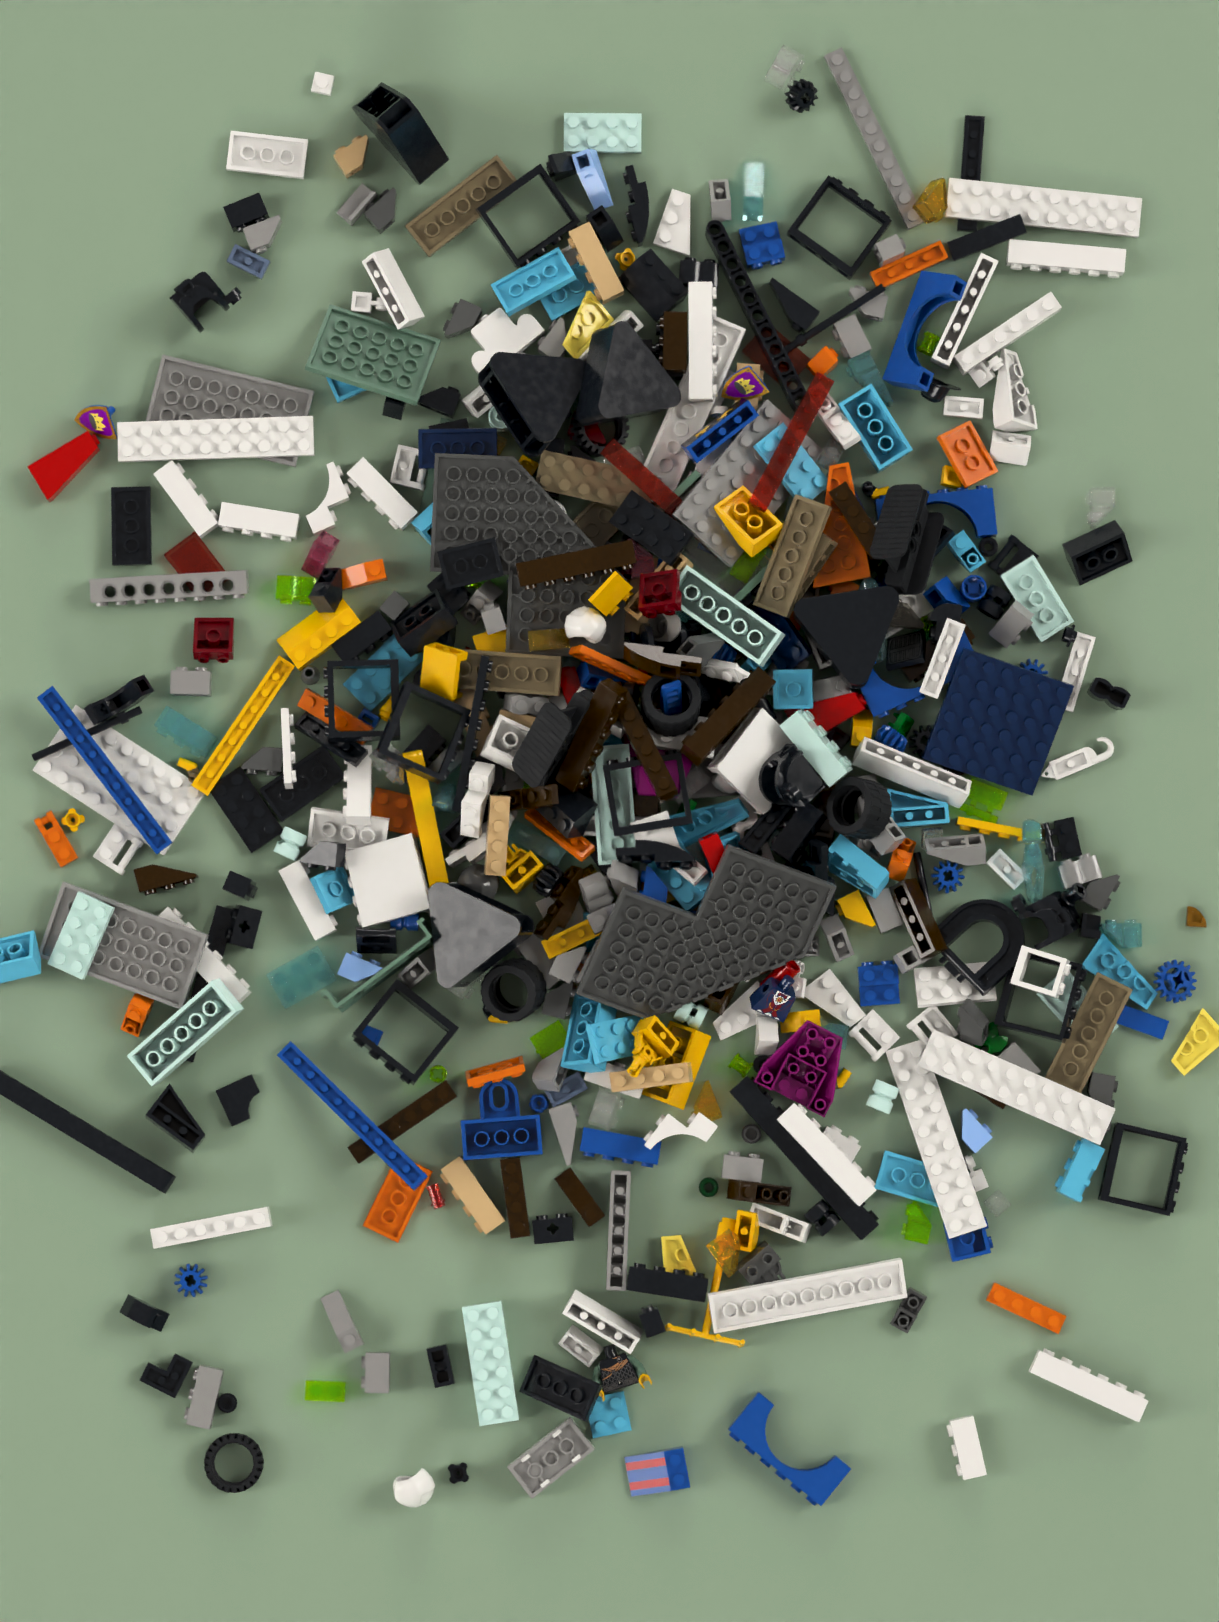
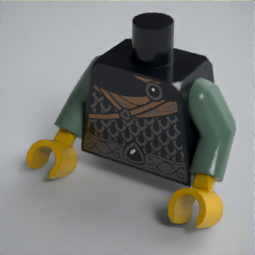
(618, 1371)

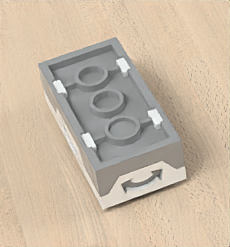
(550, 1457)

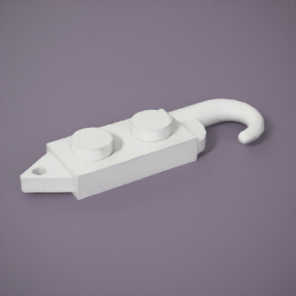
(724, 670)
(1077, 761)

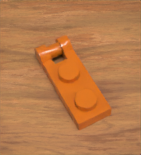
(56, 839)

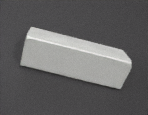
(580, 1346)

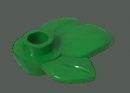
(994, 1042)

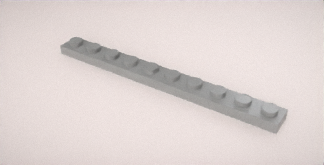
(873, 137)

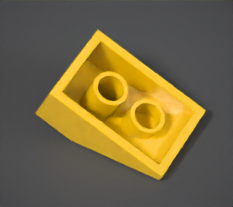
(747, 524)
(611, 594)

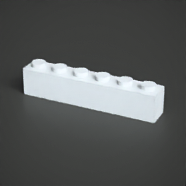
(1065, 257)
(964, 311)
(1007, 333)
(701, 341)
(911, 772)
(210, 965)
(826, 1154)
(211, 1227)
(1087, 1385)

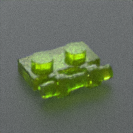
(985, 795)

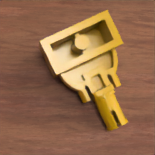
(521, 868)
(651, 1044)

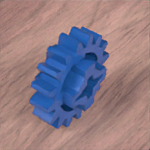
(1182, 978)

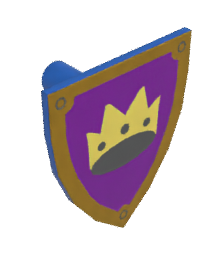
(744, 385)
(97, 420)

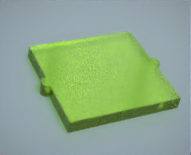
(549, 1039)

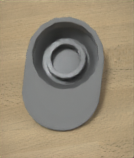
(665, 627)

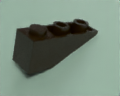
(155, 877)
(758, 1192)

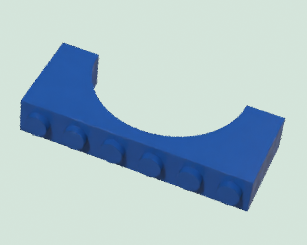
(930, 293)
(974, 504)
(884, 697)
(815, 1482)

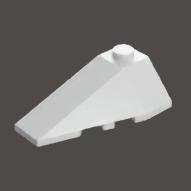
(1011, 404)

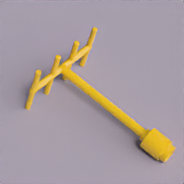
(726, 1223)

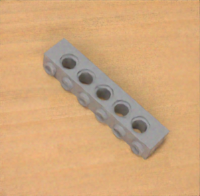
(618, 1230)

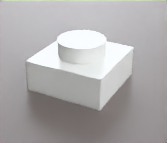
(322, 83)

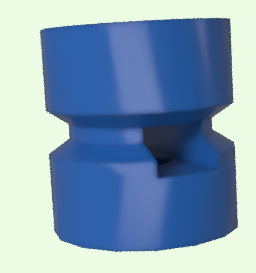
(973, 588)
(407, 922)

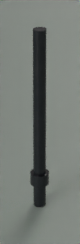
(801, 339)
(122, 717)

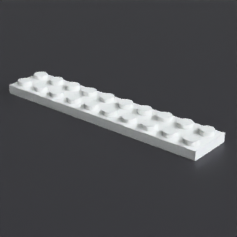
(1044, 207)
(681, 422)
(215, 439)
(1016, 1087)
(936, 1141)
(807, 1295)

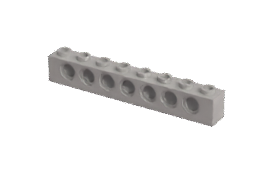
(99, 586)

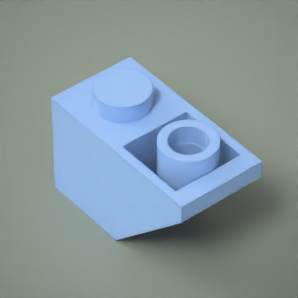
(356, 968)
(972, 1132)

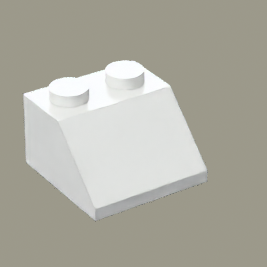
(504, 741)

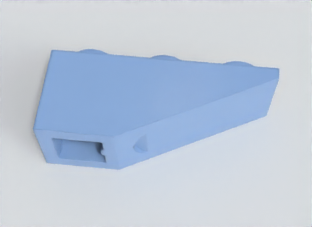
(592, 177)

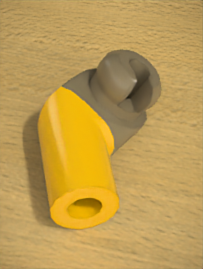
(191, 767)
(842, 1078)

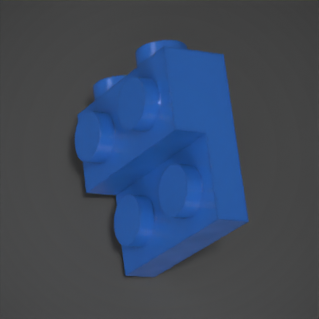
(762, 245)
(878, 983)
(969, 1244)

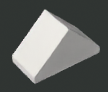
(766, 1036)

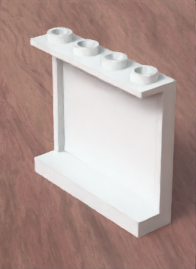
(746, 753)
(387, 880)

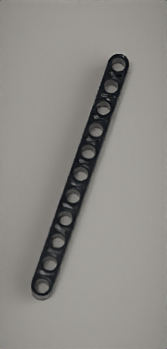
(755, 307)
(85, 1133)

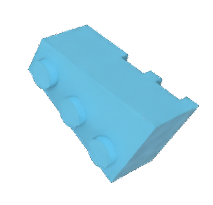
(917, 811)
(856, 867)
(1079, 1169)

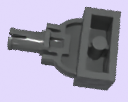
(761, 1265)

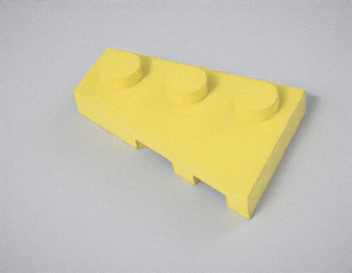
(588, 319)
(1198, 1043)
(676, 1255)

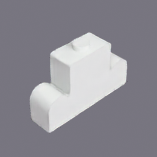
(500, 334)

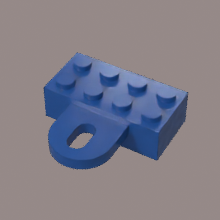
(501, 1130)

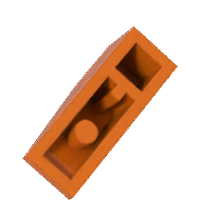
(363, 574)

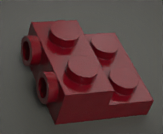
(660, 593)
(213, 639)

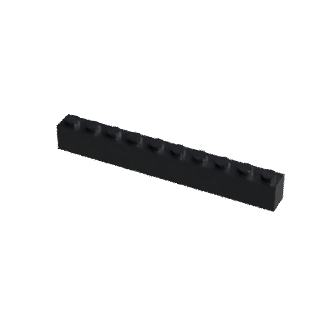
(765, 1114)

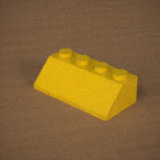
(316, 634)
(690, 1049)

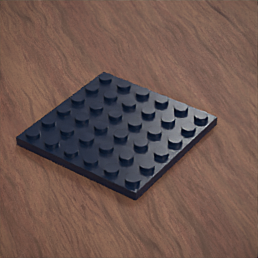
(997, 721)

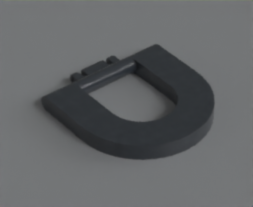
(999, 965)

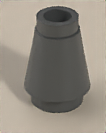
(312, 679)

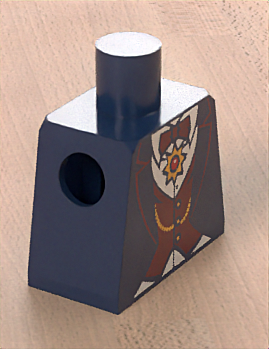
(774, 998)

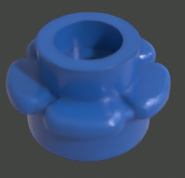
(539, 1108)

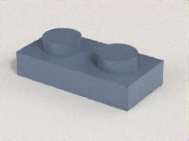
(248, 261)
(571, 1087)

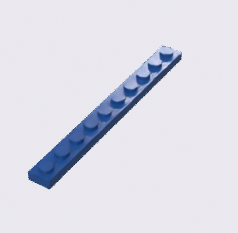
(104, 770)
(352, 1116)

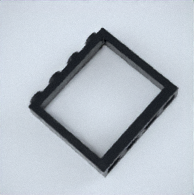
(554, 238)
(820, 252)
(353, 736)
(382, 749)
(633, 762)
(1070, 1014)
(378, 1053)
(1173, 1184)

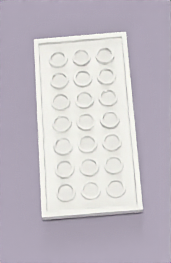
(157, 784)

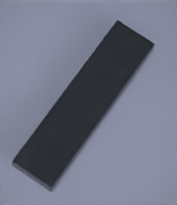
(987, 237)
(315, 729)

